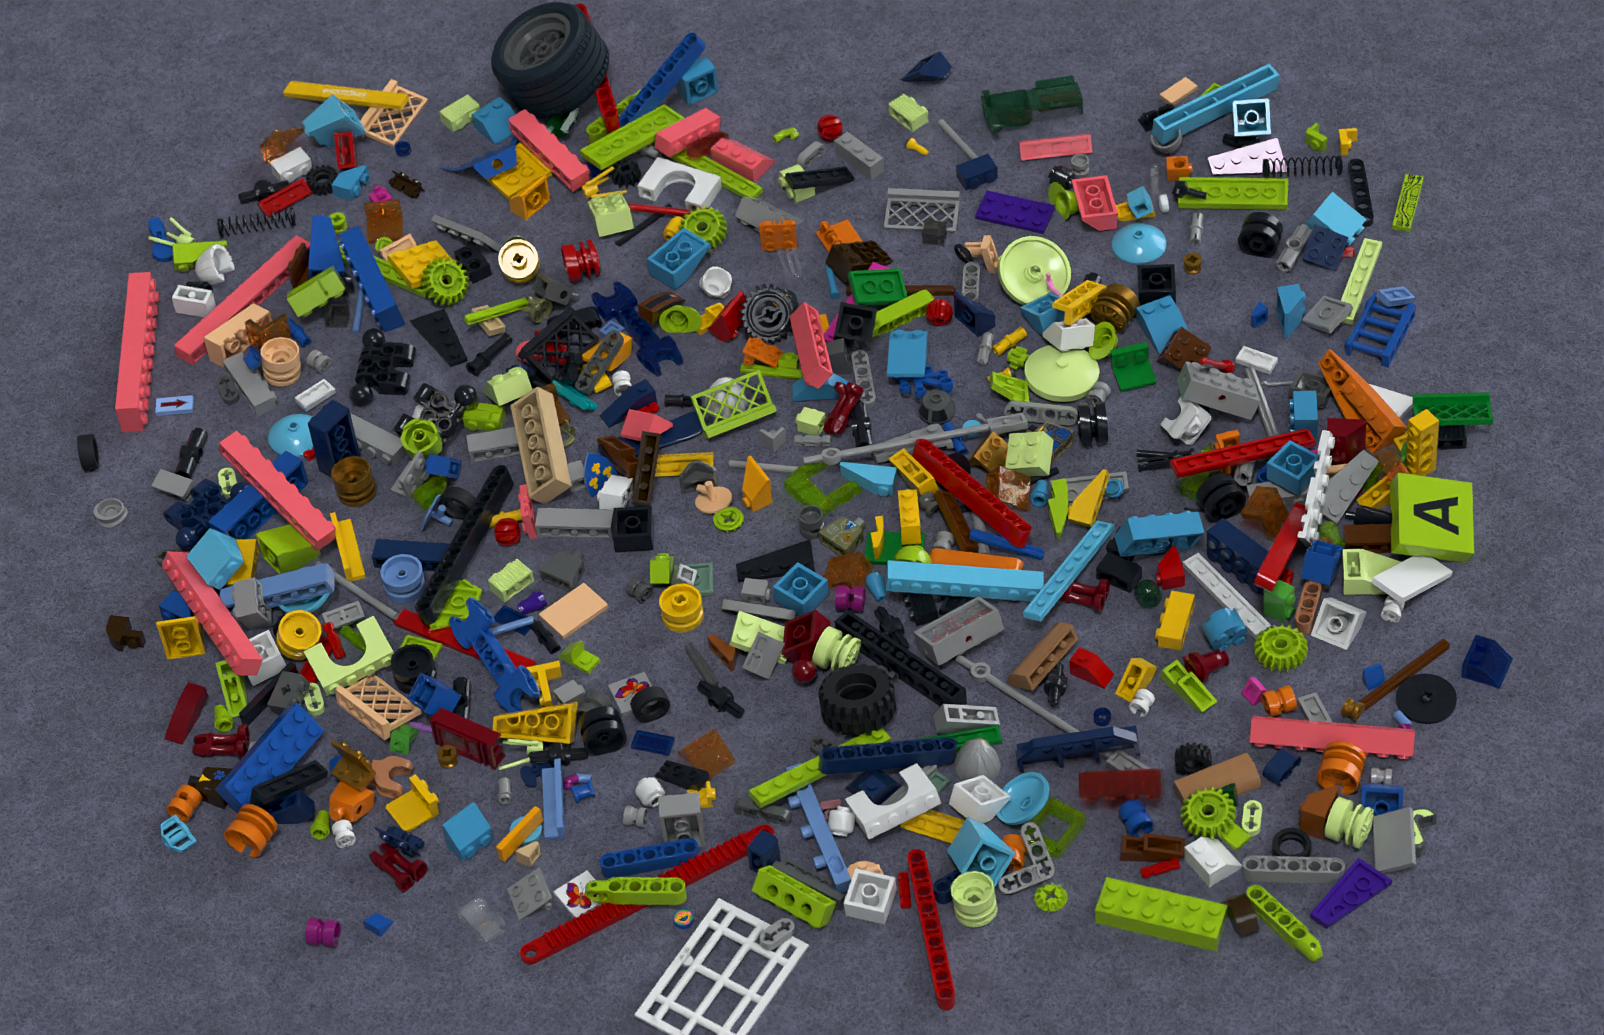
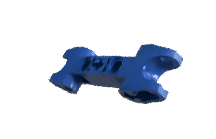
(476, 632)

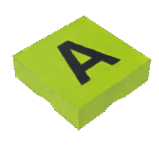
(1432, 517)

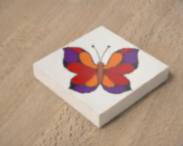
(573, 895)

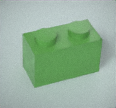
(1280, 602)

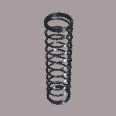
(1266, 167)
(221, 225)

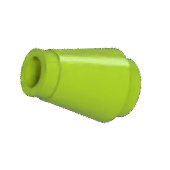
(222, 719)
(321, 826)

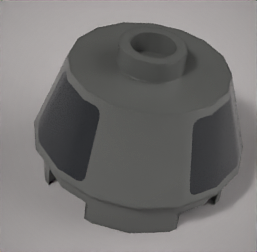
(936, 407)

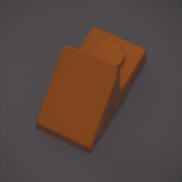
(723, 651)

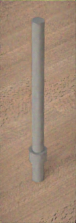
(364, 595)

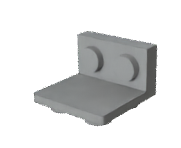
(411, 477)

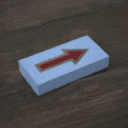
(174, 405)

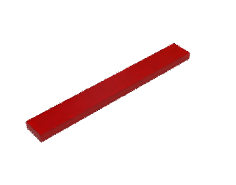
(1239, 453)
(411, 622)

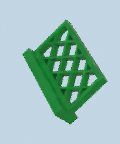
(1455, 403)

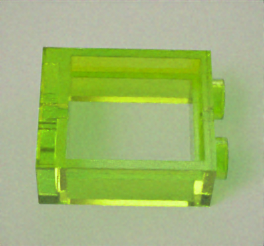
(1065, 813)

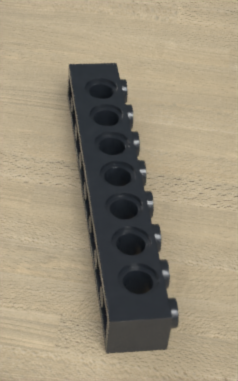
(896, 658)

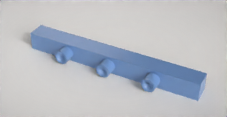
(819, 829)

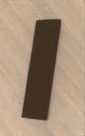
(646, 469)

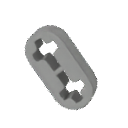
(811, 154)
(774, 931)

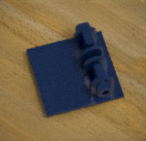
(1325, 248)
(397, 837)

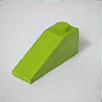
(186, 254)
(233, 688)

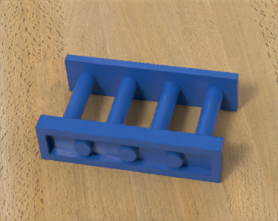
(1392, 341)

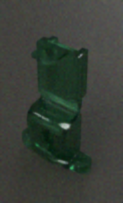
(1016, 107)

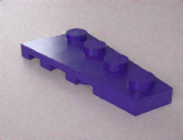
(1352, 890)

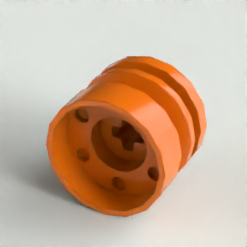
(1341, 765)
(250, 828)

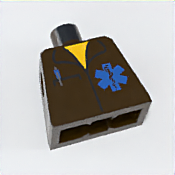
(207, 783)

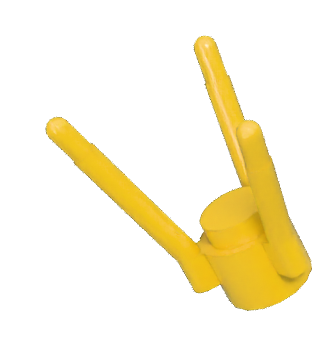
(590, 188)

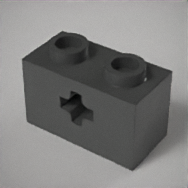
(289, 690)

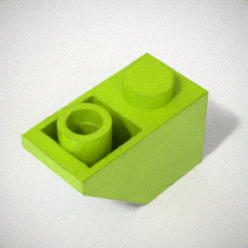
(661, 568)

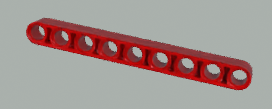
(972, 493)
(1281, 549)
(919, 869)

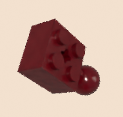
(800, 642)

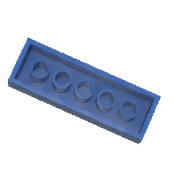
(370, 279)
(250, 509)
(271, 755)

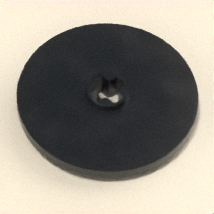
(1418, 709)

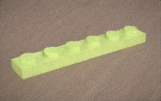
(1360, 276)

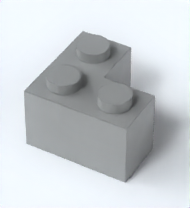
(249, 604)

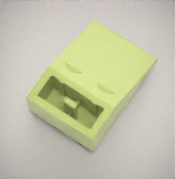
(610, 214)
(1359, 569)

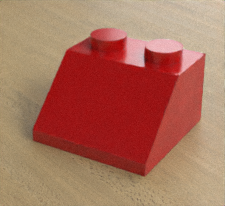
(727, 321)

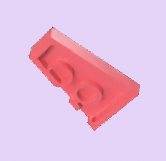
(527, 512)

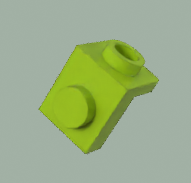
(1315, 139)

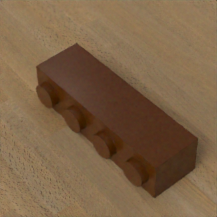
(1369, 537)

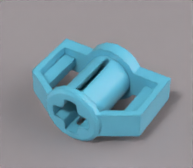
(177, 835)

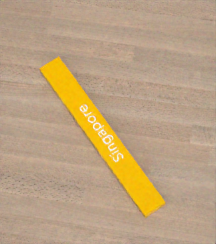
(347, 95)

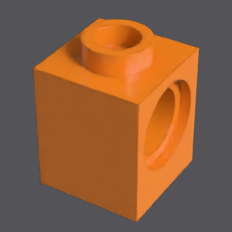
(1177, 167)

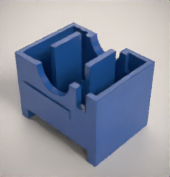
(1322, 562)
(432, 695)

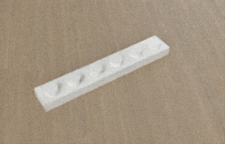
(1225, 593)

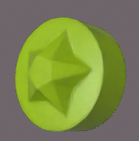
(382, 243)

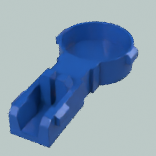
(160, 251)

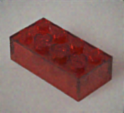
(1121, 783)

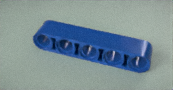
(648, 858)

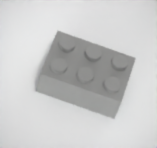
(681, 818)

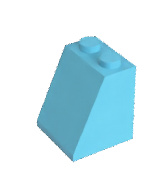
(1251, 117)
(332, 118)
(1338, 217)
(216, 558)
(980, 851)

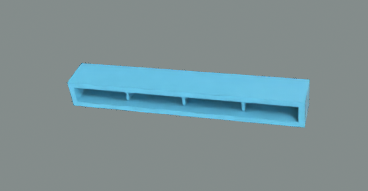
(1215, 104)
(963, 581)

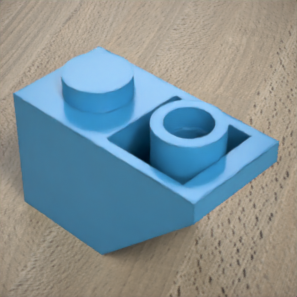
(348, 182)

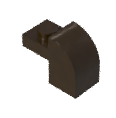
(121, 635)
(1242, 914)

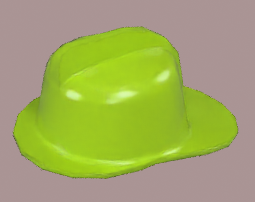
(1063, 200)
(680, 320)
(1104, 341)

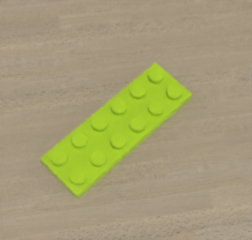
(629, 137)
(1237, 193)

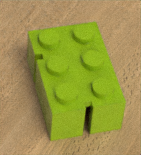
(316, 292)

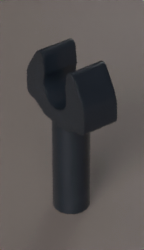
(1181, 189)

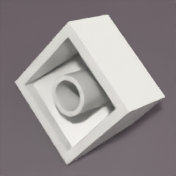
(1338, 622)
(978, 798)
(1211, 860)

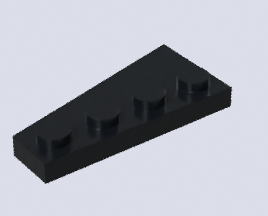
(441, 336)
(777, 562)

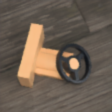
(977, 250)

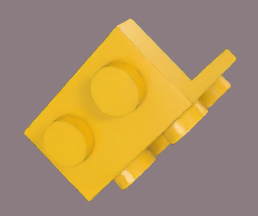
(414, 806)

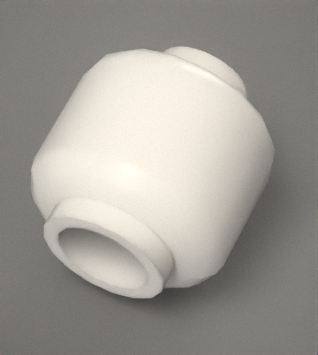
(648, 791)
(841, 821)

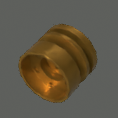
(1116, 306)
(353, 481)

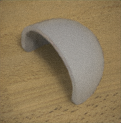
(1168, 147)

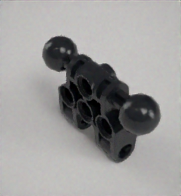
(377, 368)
(428, 397)

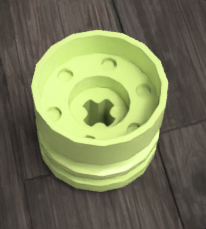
(834, 650)
(1352, 824)
(974, 899)

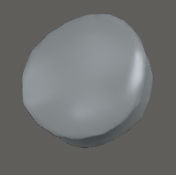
(110, 512)

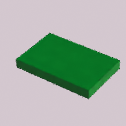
(877, 287)
(891, 546)

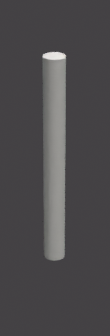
(951, 133)
(765, 467)

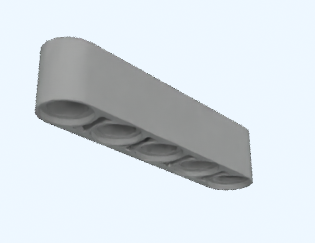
(1306, 869)

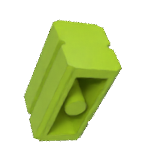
(484, 417)

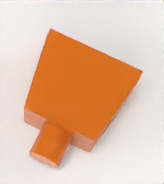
(350, 803)

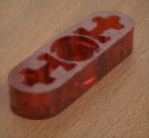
(703, 145)

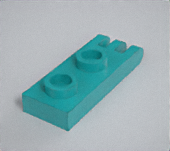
(574, 396)

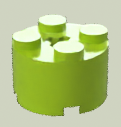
(421, 437)

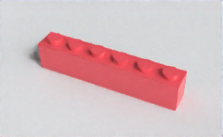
(549, 150)
(811, 345)

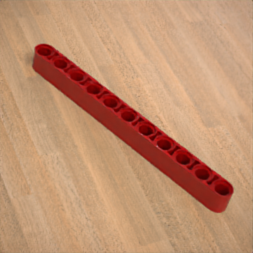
(605, 97)

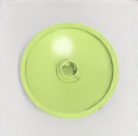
(1025, 266)
(1061, 374)

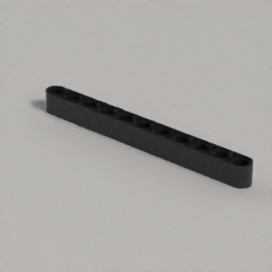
(464, 545)

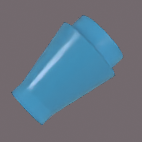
(1039, 495)
(876, 585)

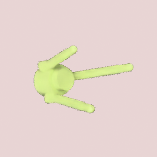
(186, 238)
(531, 746)

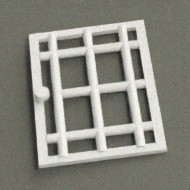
(685, 959)

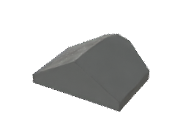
(695, 474)

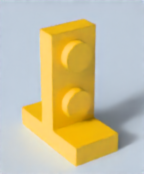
(543, 673)

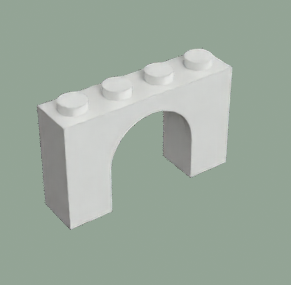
(666, 172)
(877, 819)

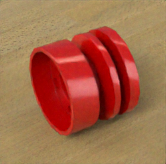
(580, 260)

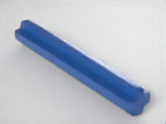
(1001, 542)

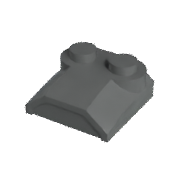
(1311, 382)

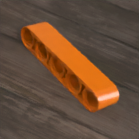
(962, 558)

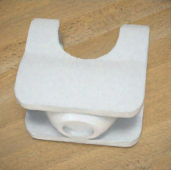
(1189, 423)

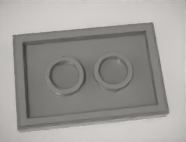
(1394, 840)

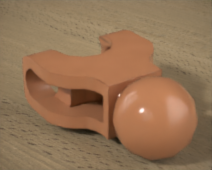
(385, 771)

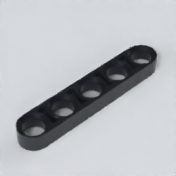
(1360, 186)

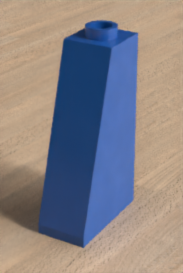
(324, 247)

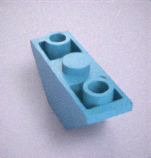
(803, 391)

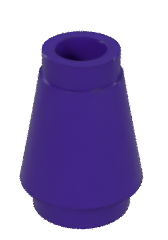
(532, 603)

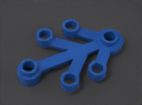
(943, 382)

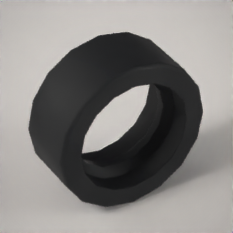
(88, 452)
(458, 495)
(646, 696)
(1291, 834)

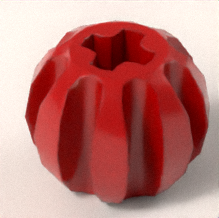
(829, 127)
(939, 312)
(507, 532)

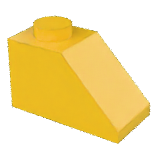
(1136, 677)

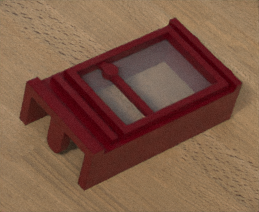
(467, 737)

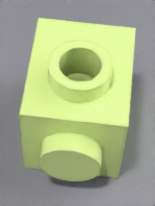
(810, 421)

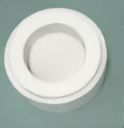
(1163, 203)

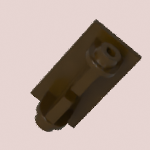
(412, 187)

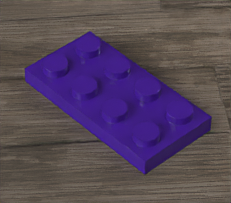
(1015, 212)

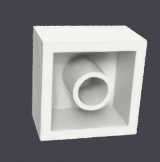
(272, 659)
(870, 896)

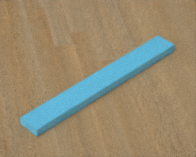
(1068, 571)

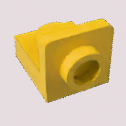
(1346, 136)
(706, 795)

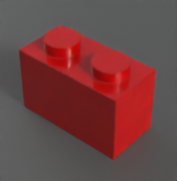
(345, 150)

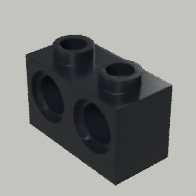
(474, 262)

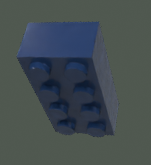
(332, 436)
(1236, 552)

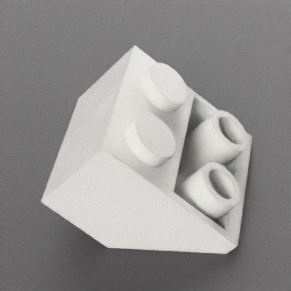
(1067, 337)

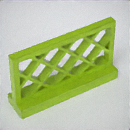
(734, 420)

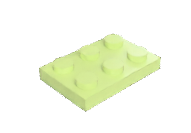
(748, 626)

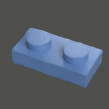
(1395, 296)

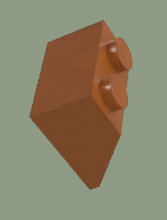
(1316, 811)

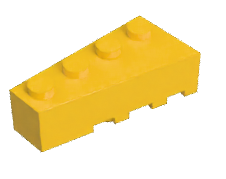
(546, 724)

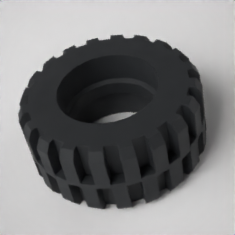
(874, 705)

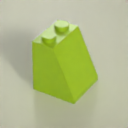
(285, 549)

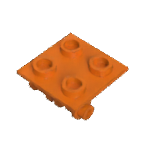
(836, 234)
(778, 236)
(757, 349)

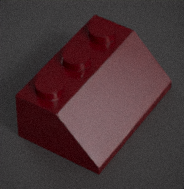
(1349, 439)

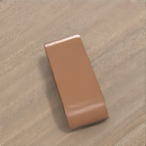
(1308, 607)

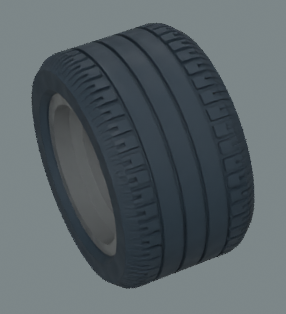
(550, 59)

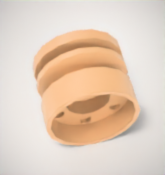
(281, 361)

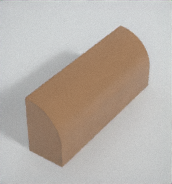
(1043, 656)
(1235, 770)

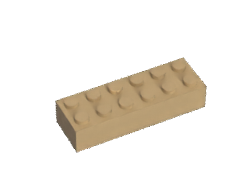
(541, 445)

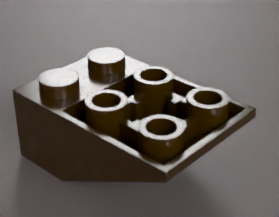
(855, 257)

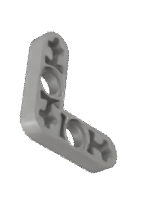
(1034, 869)

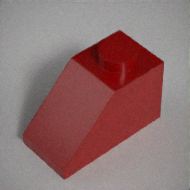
(1170, 571)
(1090, 668)

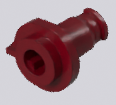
(1204, 664)

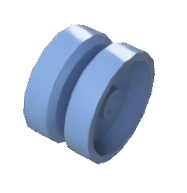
(403, 578)

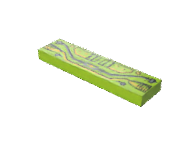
(1407, 202)

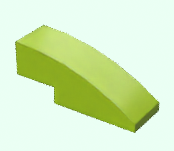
(1058, 506)
(1187, 686)

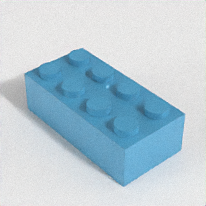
(1159, 533)

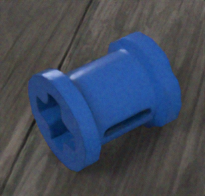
(582, 791)

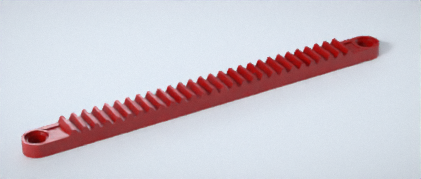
(610, 913)

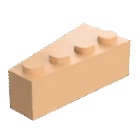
(232, 335)

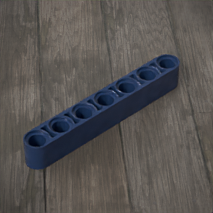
(887, 755)

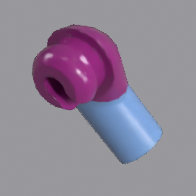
(1403, 721)
(576, 778)

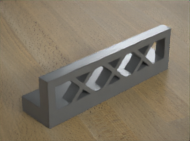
(817, 885)

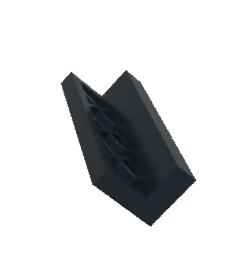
(287, 783)

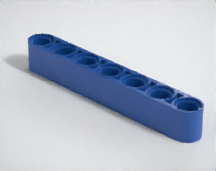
(664, 78)

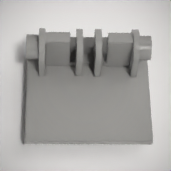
(530, 894)

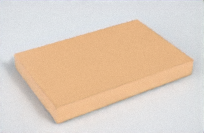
(573, 610)

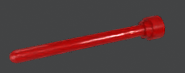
(660, 210)
(1225, 366)

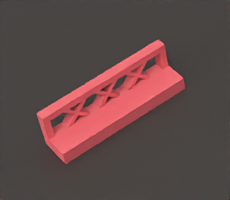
(1055, 146)

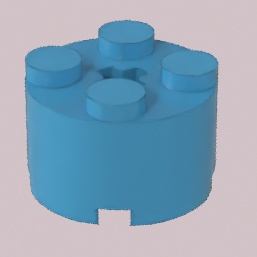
(1224, 629)

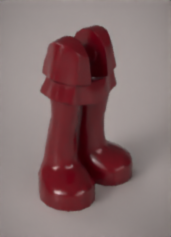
(848, 397)
(1098, 593)
(207, 743)
(405, 880)

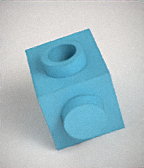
(1140, 202)

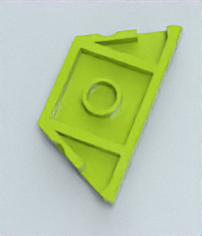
(456, 604)

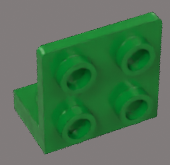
(1132, 367)

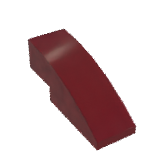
(186, 712)

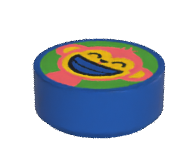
(683, 919)

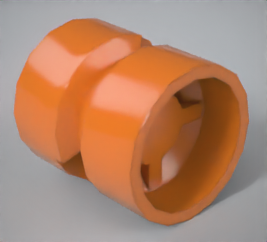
(1279, 701)
(184, 802)
(1015, 843)

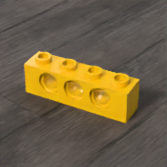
(1422, 443)

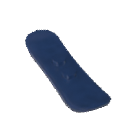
(683, 429)

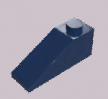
(633, 398)
(290, 808)

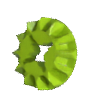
(737, 519)
(1051, 904)

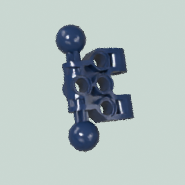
(194, 517)

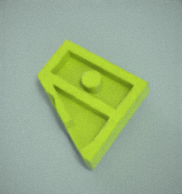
(1010, 387)

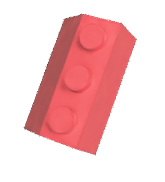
(741, 159)
(1096, 202)

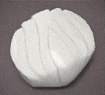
(716, 282)

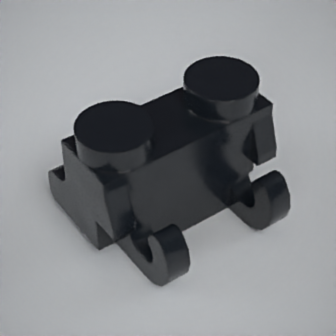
(574, 362)

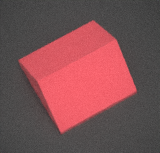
(642, 421)

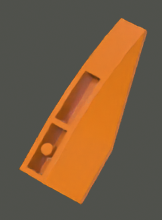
(1361, 401)

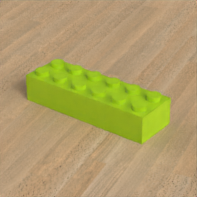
(1161, 914)

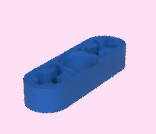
(252, 357)

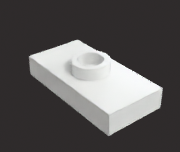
(1259, 360)
(315, 395)

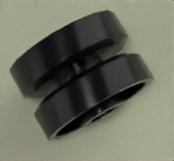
(1260, 234)
(1089, 423)
(1220, 497)
(408, 663)
(602, 730)

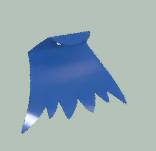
(484, 165)

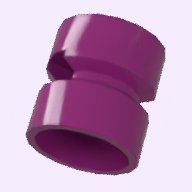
(843, 598)
(322, 932)

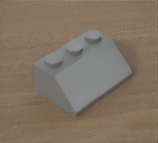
(756, 210)

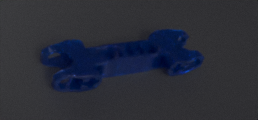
(621, 308)

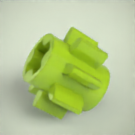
(1017, 357)

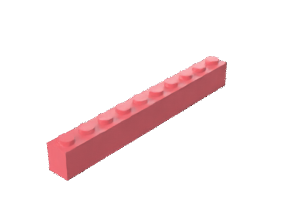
(253, 290)
(212, 614)

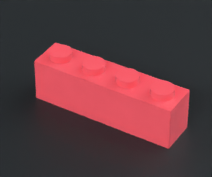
(679, 135)

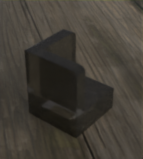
(934, 233)
(336, 315)

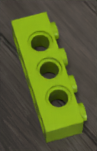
(821, 906)

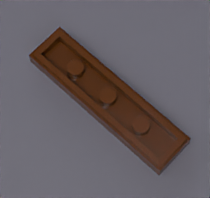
(956, 521)

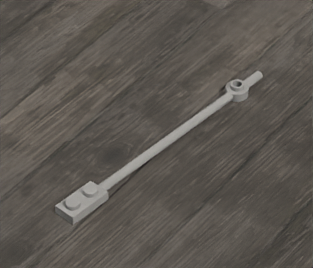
(999, 425)
(1116, 761)

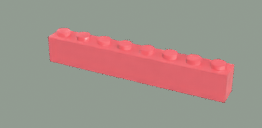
(277, 490)
(1318, 734)

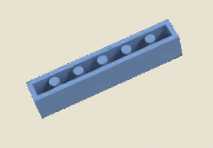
(290, 586)

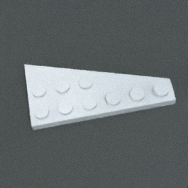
(1315, 495)

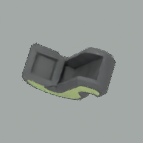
(1422, 818)

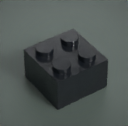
(1156, 282)
(855, 325)
(633, 529)

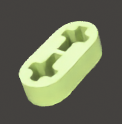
(225, 483)
(316, 698)
(1256, 818)

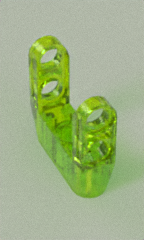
(807, 493)

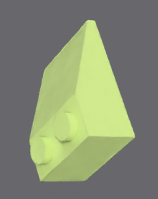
(508, 386)

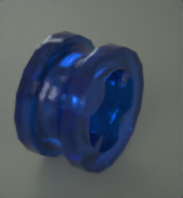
(401, 152)
(1102, 722)

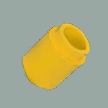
(672, 227)

